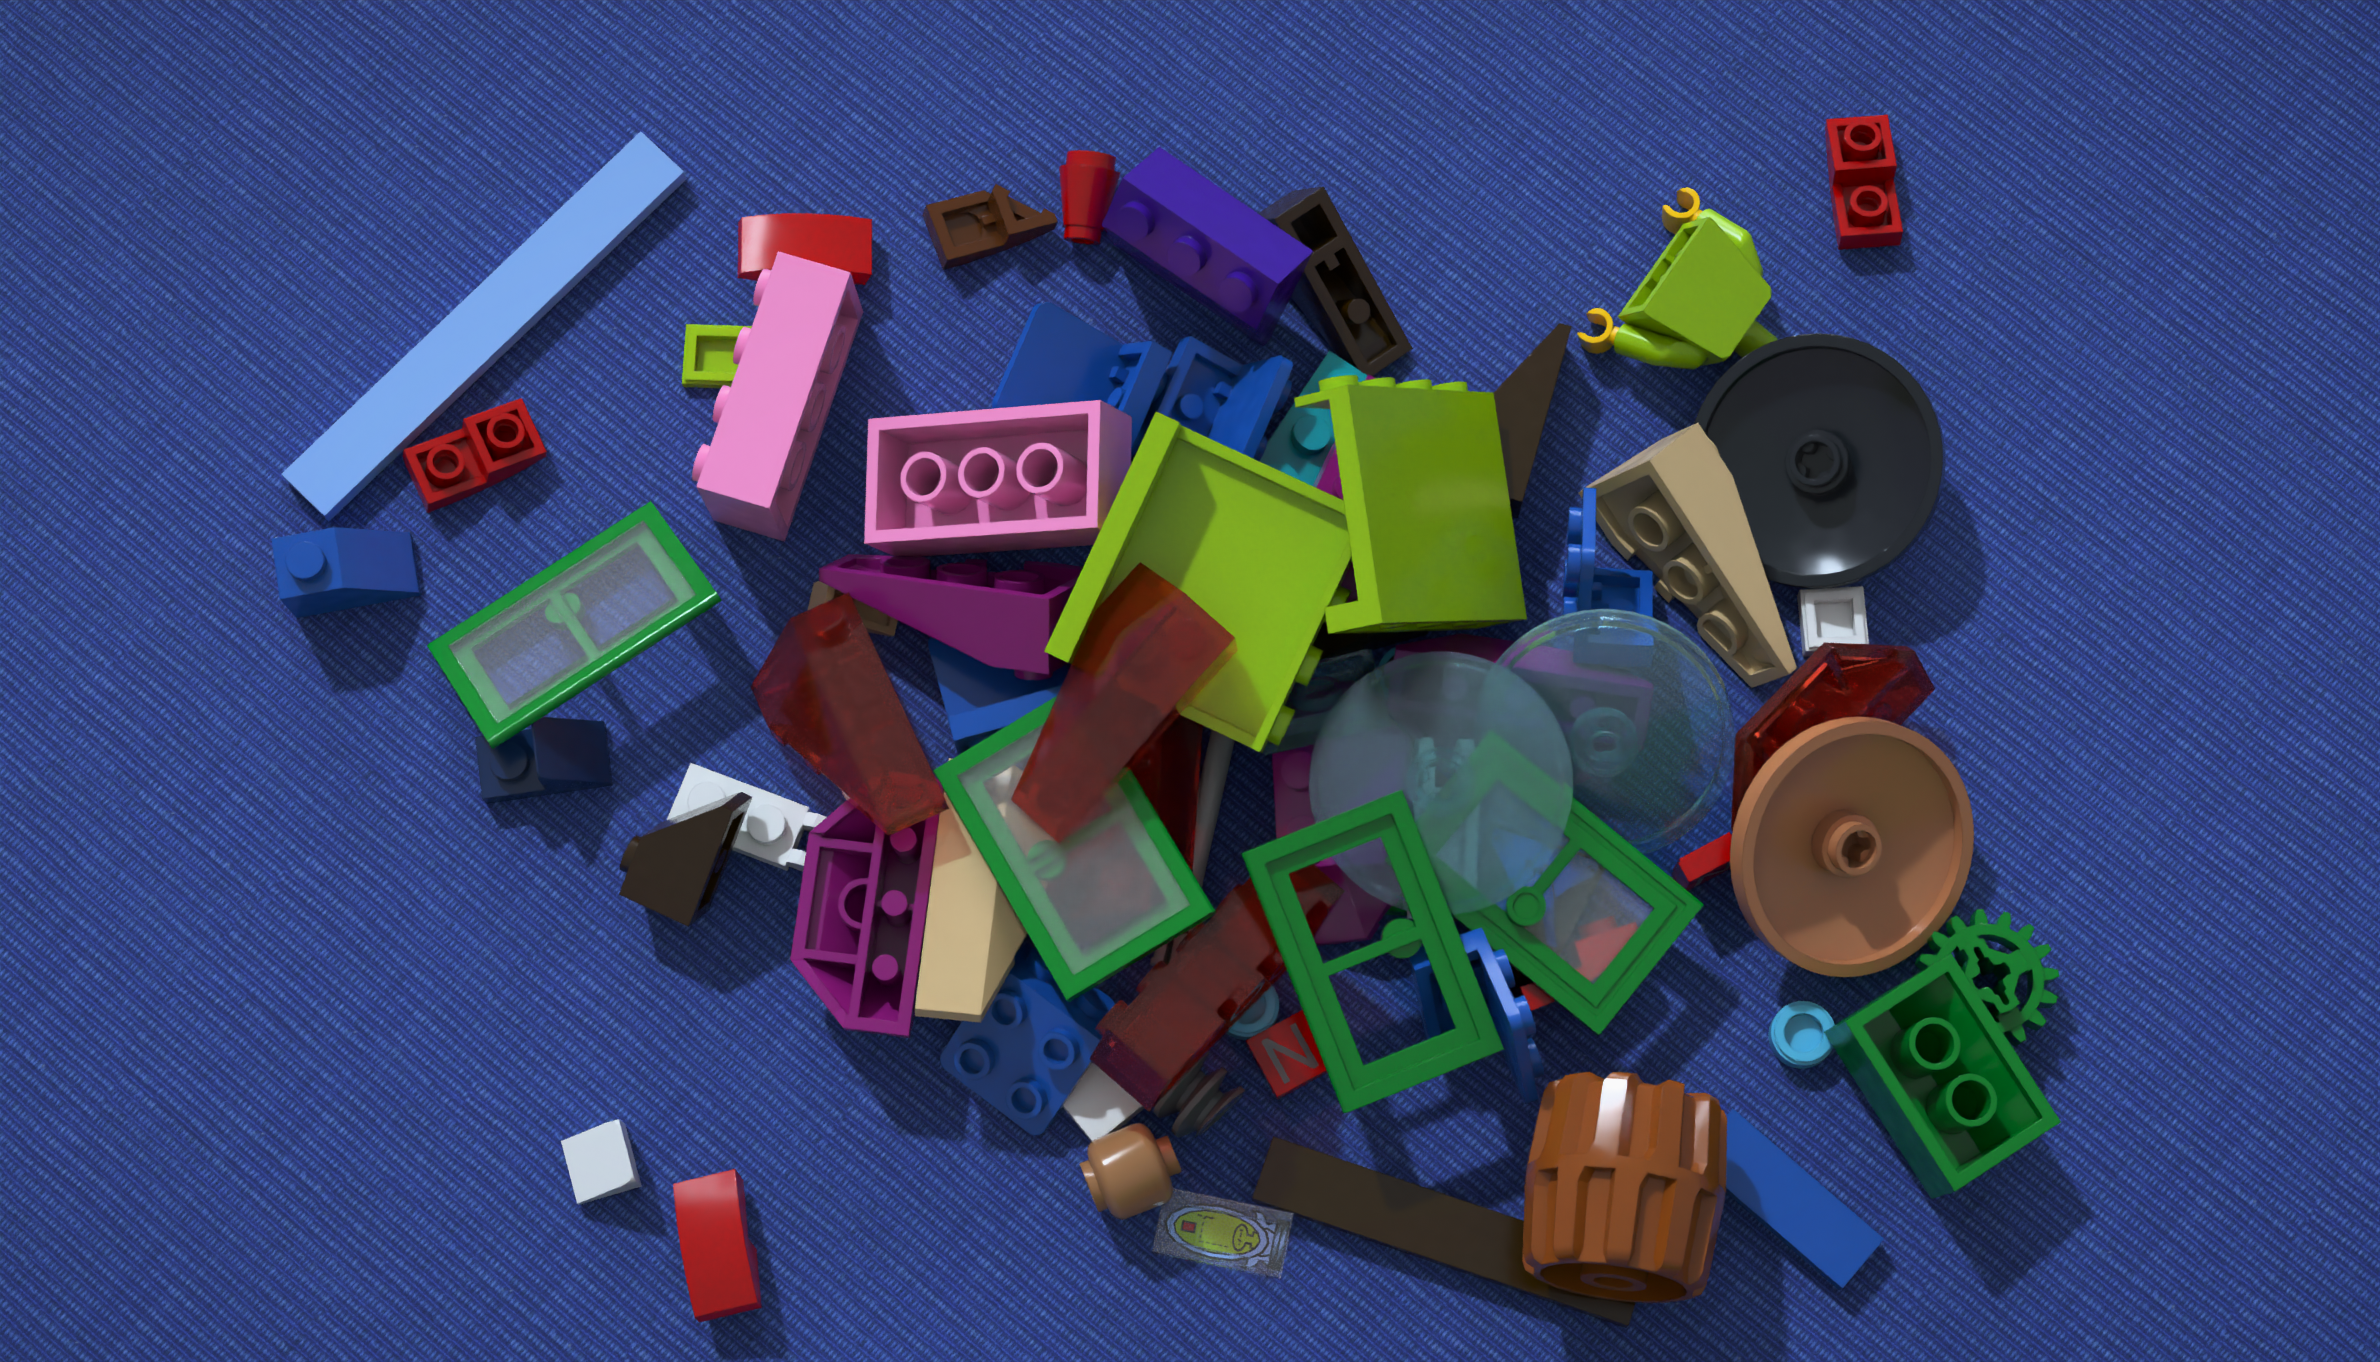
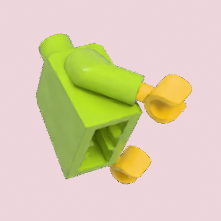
(1695, 298)

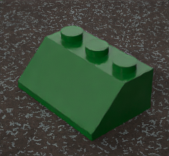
(1942, 1077)

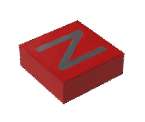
(1703, 863)
(1287, 1055)

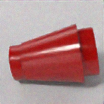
(1086, 194)

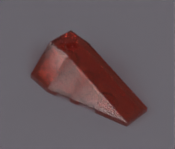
(1128, 682)
(841, 714)

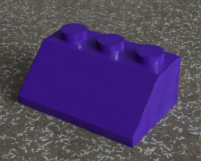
(1206, 243)

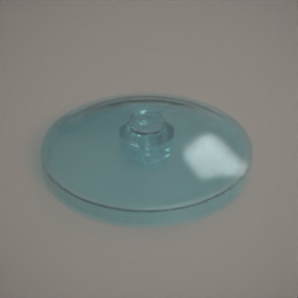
(1638, 717)
(1473, 761)

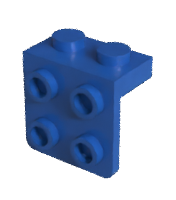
(1074, 362)
(1223, 396)
(1594, 587)
(985, 697)
(1510, 1014)
(1028, 1044)

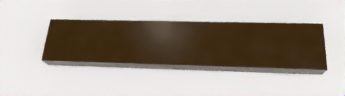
(1412, 1222)

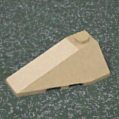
(1690, 528)
(967, 929)

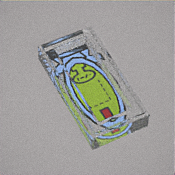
(1223, 1233)

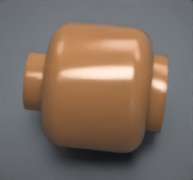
(1130, 1171)

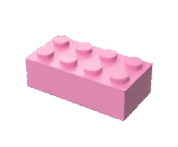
(778, 395)
(994, 478)

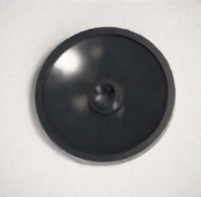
(1827, 456)

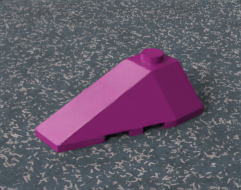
(985, 614)

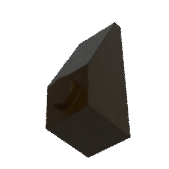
(1337, 284)
(1523, 408)

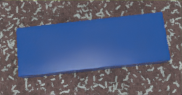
(1795, 1205)

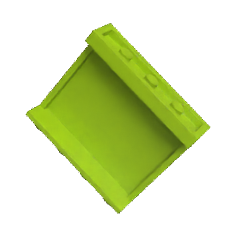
(1422, 506)
(1244, 548)

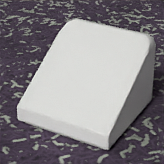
(601, 1162)

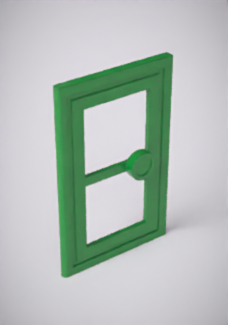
(1402, 938)

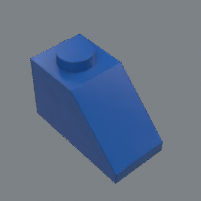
(344, 569)

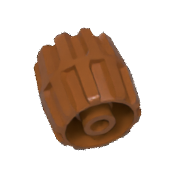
(1624, 1188)

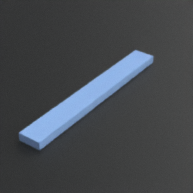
(484, 326)

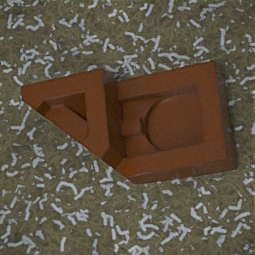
(982, 225)

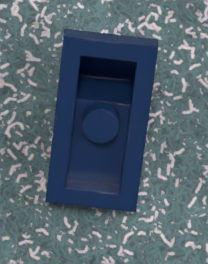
(545, 760)

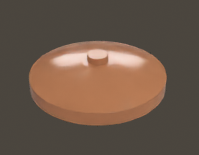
(1851, 846)

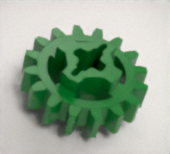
(1976, 957)

